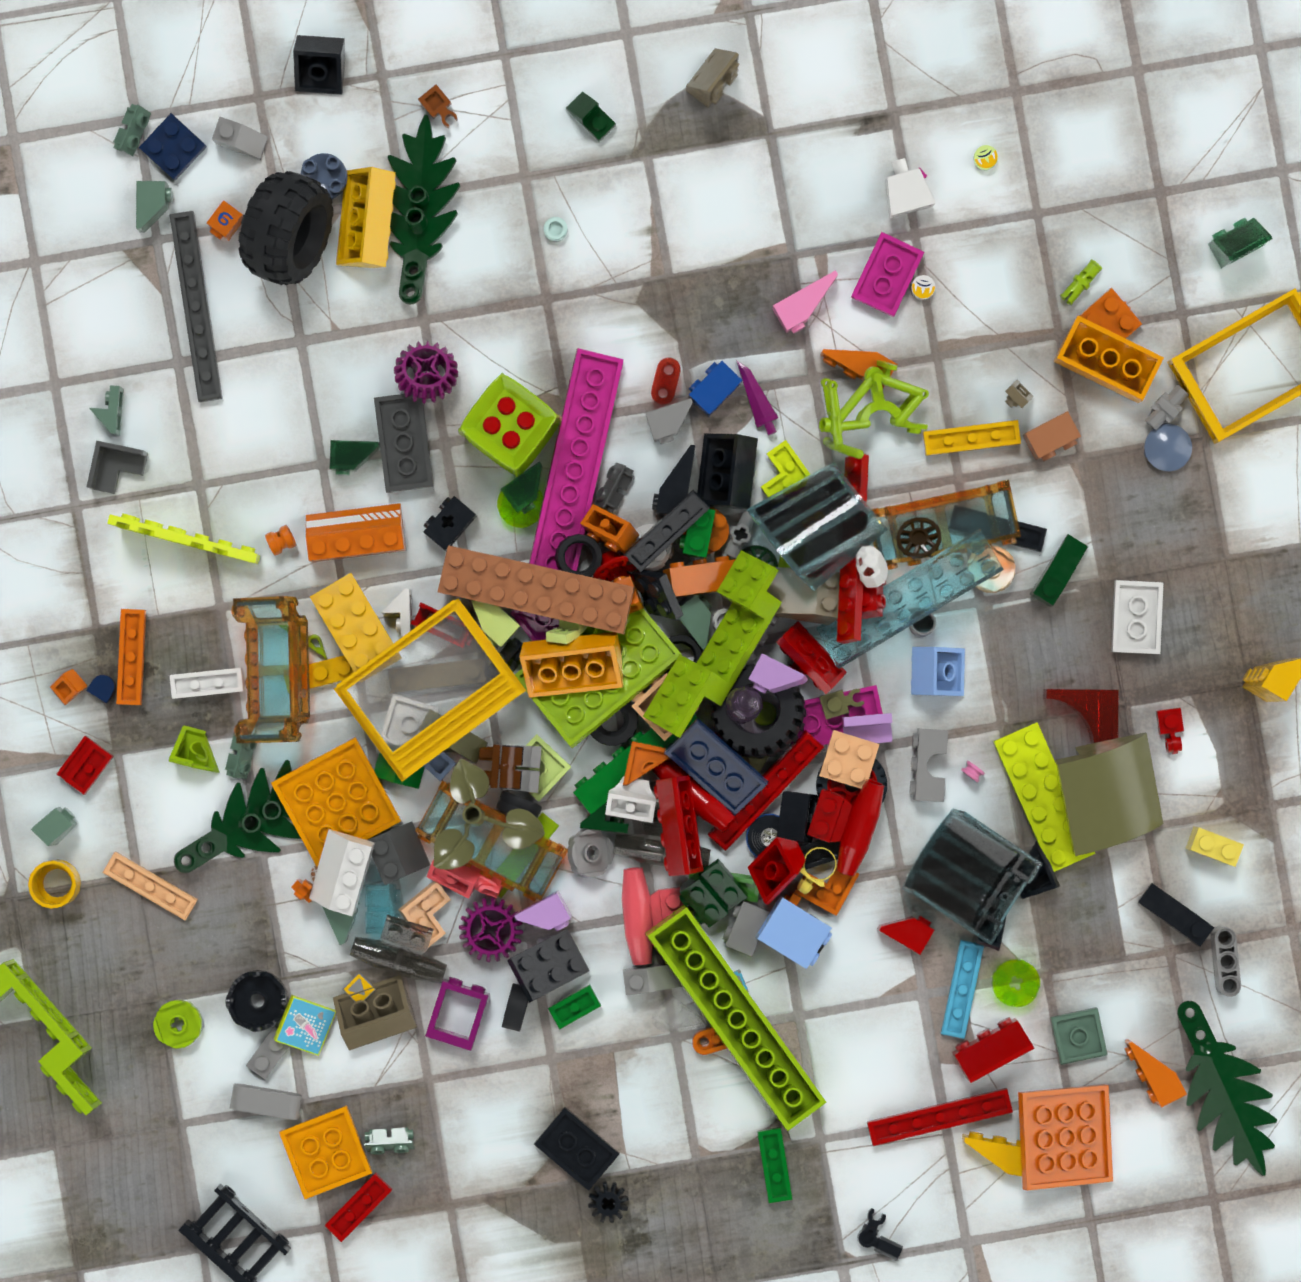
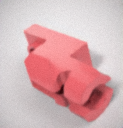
(465, 881)

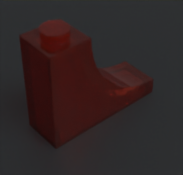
(1095, 707)

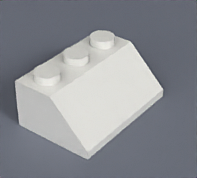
(341, 872)

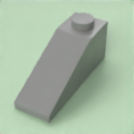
(649, 979)

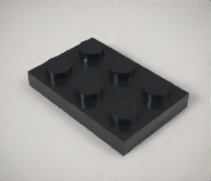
(548, 965)
(576, 1148)

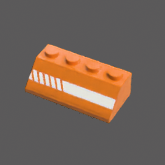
(355, 533)

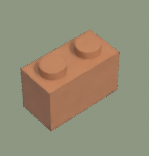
(1051, 436)

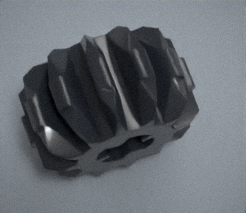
(608, 1210)

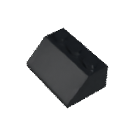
(727, 470)

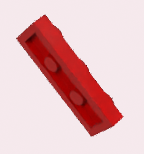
(358, 1207)

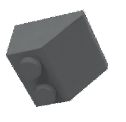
(398, 853)

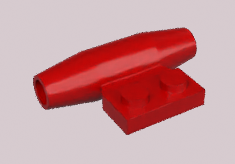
(706, 805)
(850, 823)

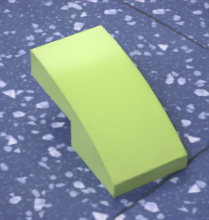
(565, 632)

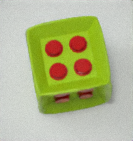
(509, 424)

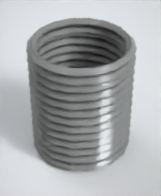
(919, 634)

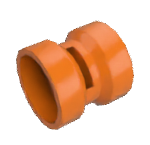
(280, 540)

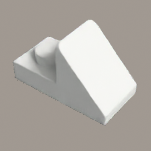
(403, 606)

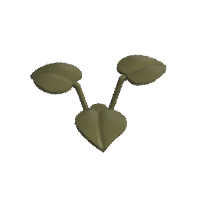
(472, 783)

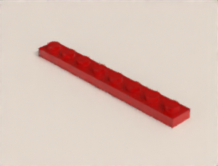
(849, 583)

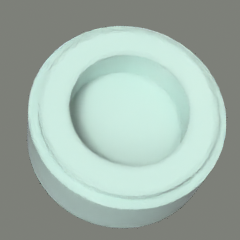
(555, 229)

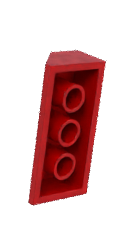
(678, 825)

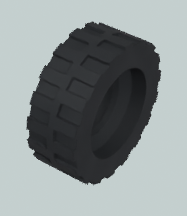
(624, 733)

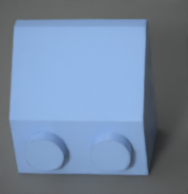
(938, 671)

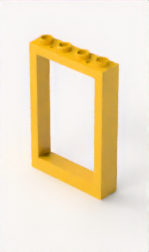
(1196, 397)

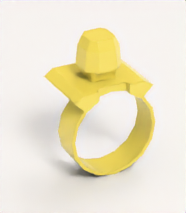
(805, 884)

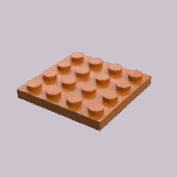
(1065, 1137)

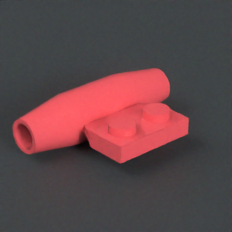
(643, 912)

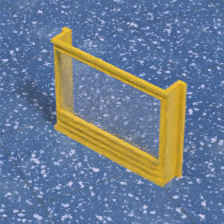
(429, 689)

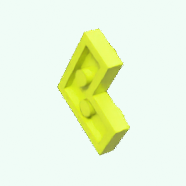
(789, 468)

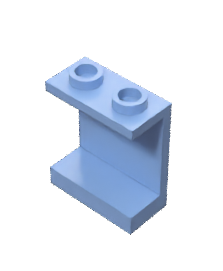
(794, 933)

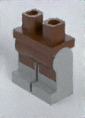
(504, 766)

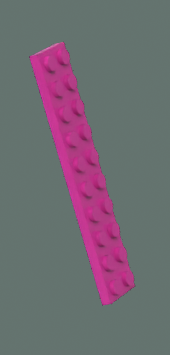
(576, 456)

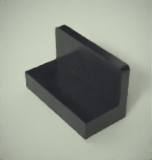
(796, 815)

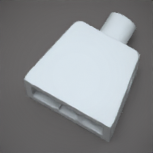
(907, 190)

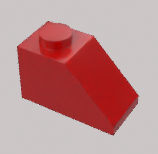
(909, 931)

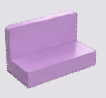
(869, 727)

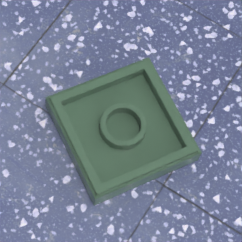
(1078, 1036)

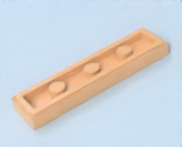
(150, 885)

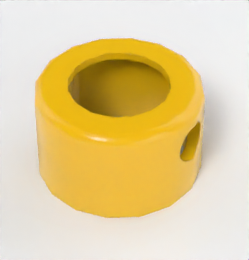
(37, 889)

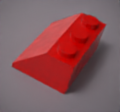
(992, 1049)

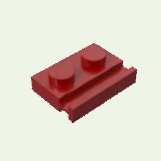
(85, 765)

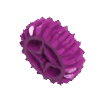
(426, 384)
(472, 940)

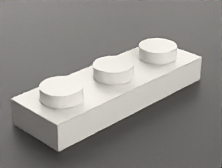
(207, 683)

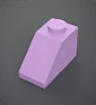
(774, 676)

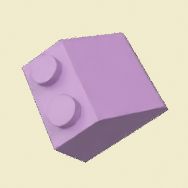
(546, 913)

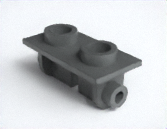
(618, 477)

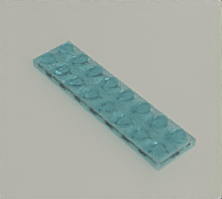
(919, 594)

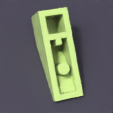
(495, 623)

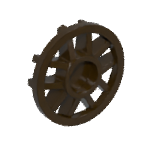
(918, 538)

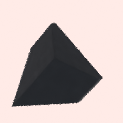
(1045, 877)

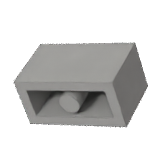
(745, 927)

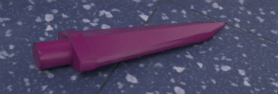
(759, 404)

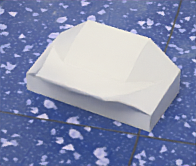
(632, 801)

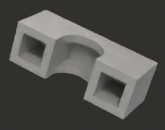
(925, 786)

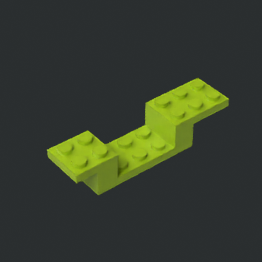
(727, 650)
(67, 1052)

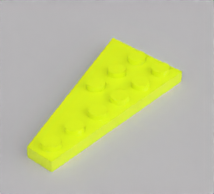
(178, 536)

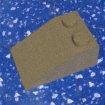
(802, 602)

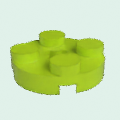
(166, 1016)

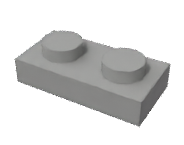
(267, 1055)

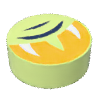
(985, 157)

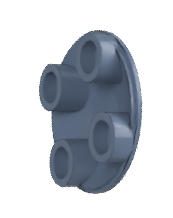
(328, 171)
(1168, 447)

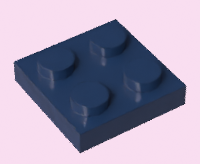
(172, 146)

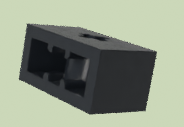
(462, 519)

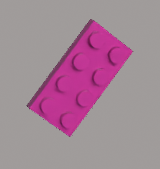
(822, 728)

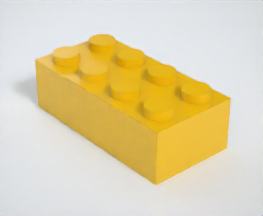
(351, 621)

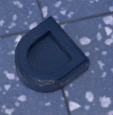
(102, 687)

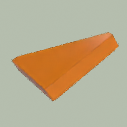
(642, 760)

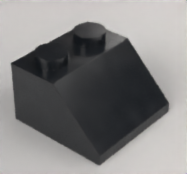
(319, 64)

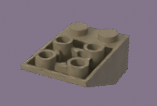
(713, 75)

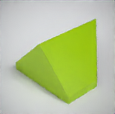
(193, 750)

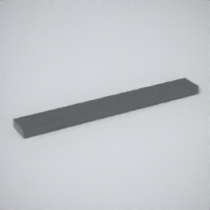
(196, 306)

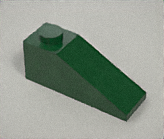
(1059, 571)

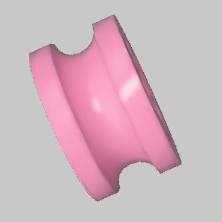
(972, 771)

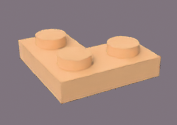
(423, 906)

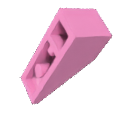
(798, 307)

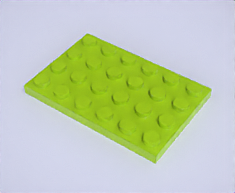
(645, 657)

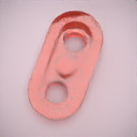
(665, 381)

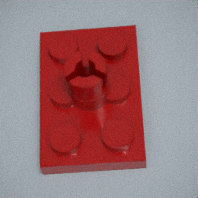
(810, 657)

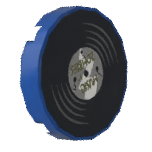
(762, 833)

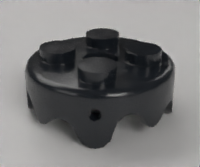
(241, 1007)

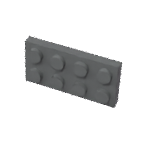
(403, 443)

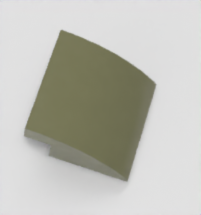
(1109, 793)

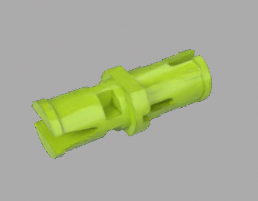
(1081, 282)

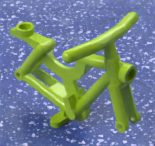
(874, 379)

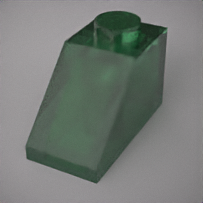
(350, 455)
(524, 489)

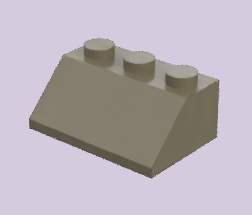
(376, 1018)

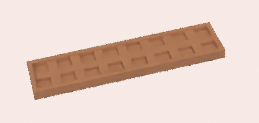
(536, 589)

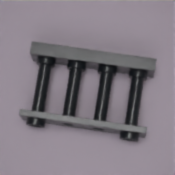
(212, 1246)

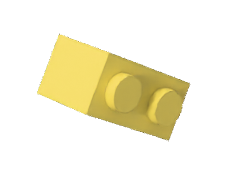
(1214, 846)

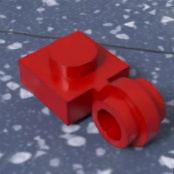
(1169, 722)

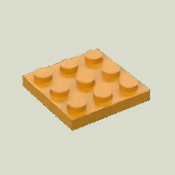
(325, 1152)

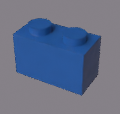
(714, 388)

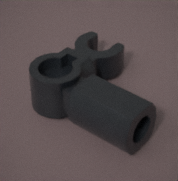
(882, 1245)

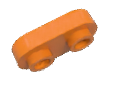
(715, 1043)

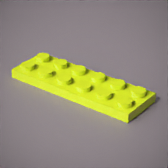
(1039, 792)

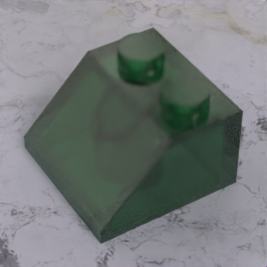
(1238, 242)

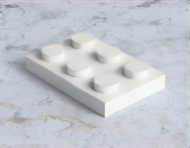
(1137, 617)

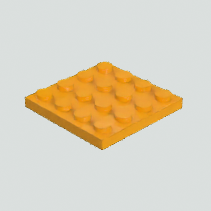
(336, 794)

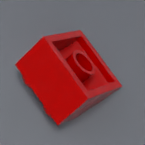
(776, 867)

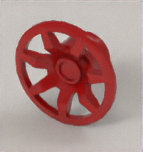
(614, 566)

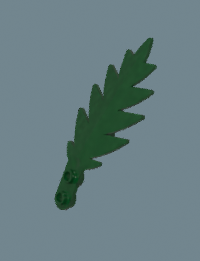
(419, 205)
(243, 824)
(1226, 1093)

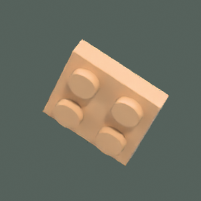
(849, 759)

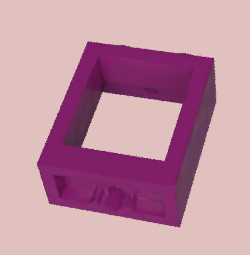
(450, 1037)

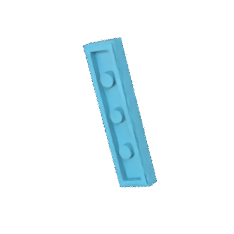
(962, 989)

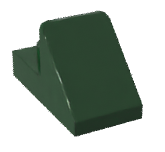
(591, 116)
(597, 822)

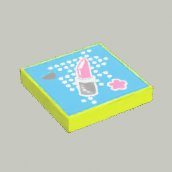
(304, 1025)

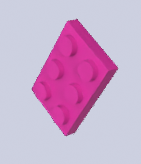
(887, 274)

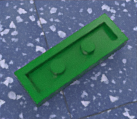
(774, 1165)

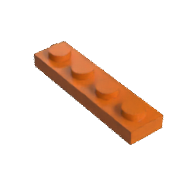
(131, 657)

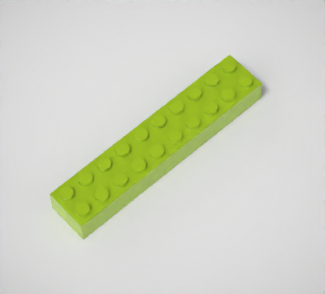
(735, 1017)

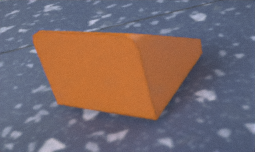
(68, 686)

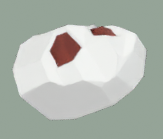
(871, 566)

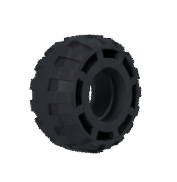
(285, 228)

